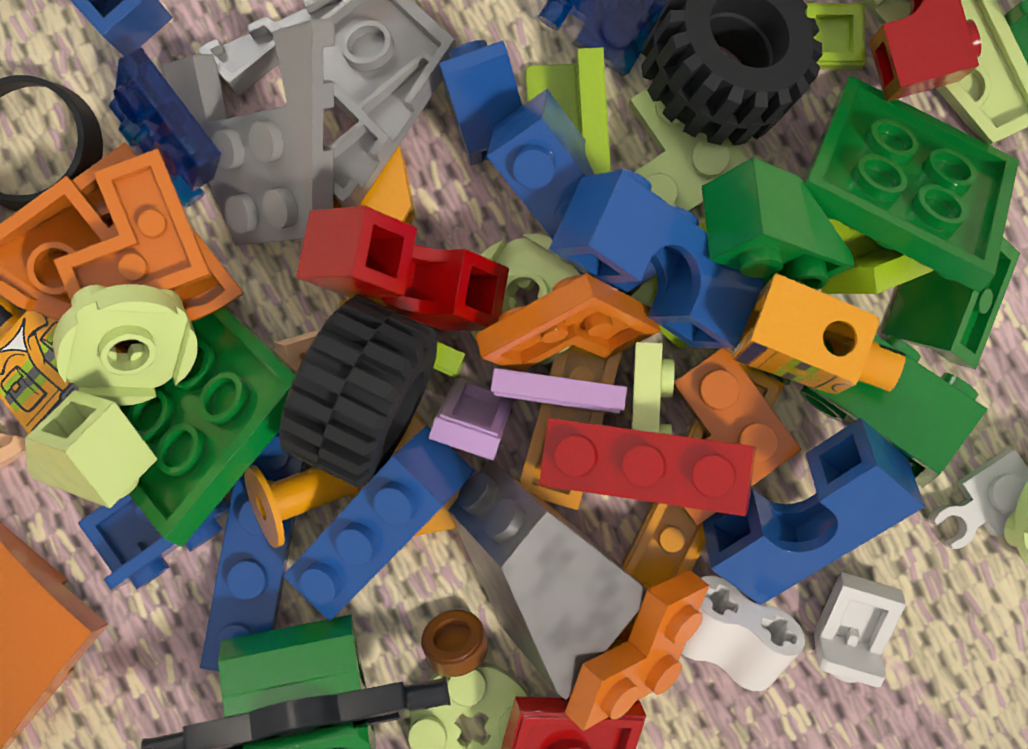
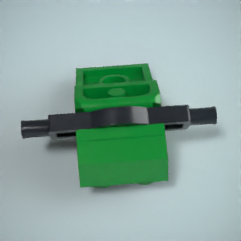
(301, 692)

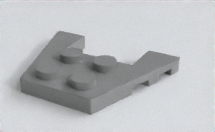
(380, 70)
(274, 157)

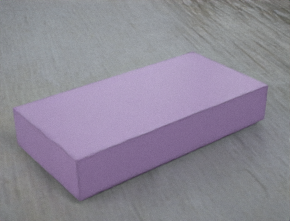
(558, 391)
(471, 419)

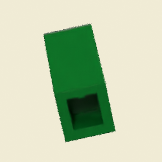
(771, 225)

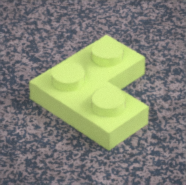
(685, 160)

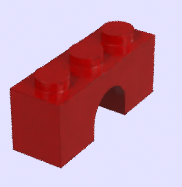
(925, 48)
(376, 257)
(648, 466)

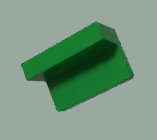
(949, 314)

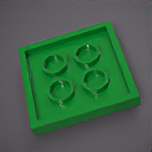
(913, 184)
(208, 424)

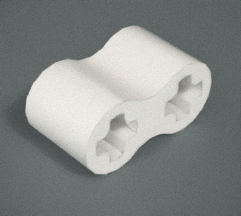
(744, 637)

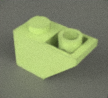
(88, 450)

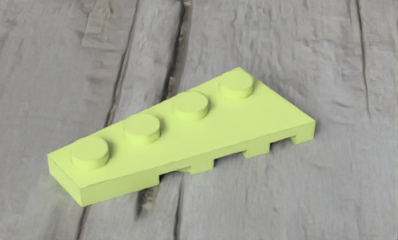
(995, 93)

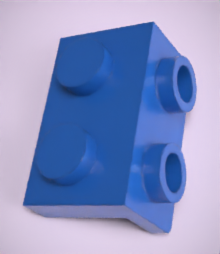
(132, 543)

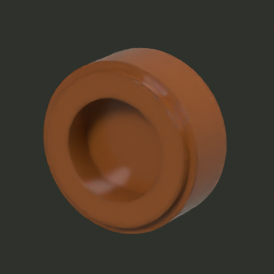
(454, 643)

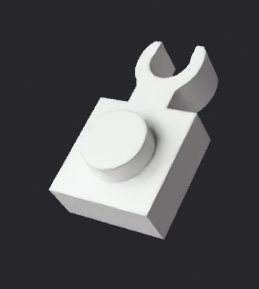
(990, 498)

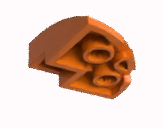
(73, 218)
(40, 633)

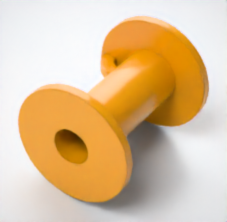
(290, 497)

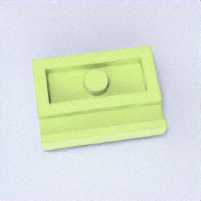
(651, 382)

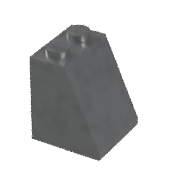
(543, 576)

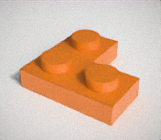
(154, 233)
(575, 313)
(734, 412)
(648, 659)

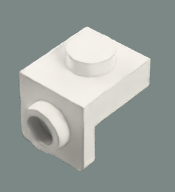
(857, 629)

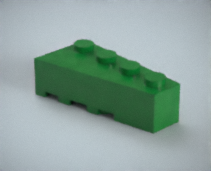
(920, 417)

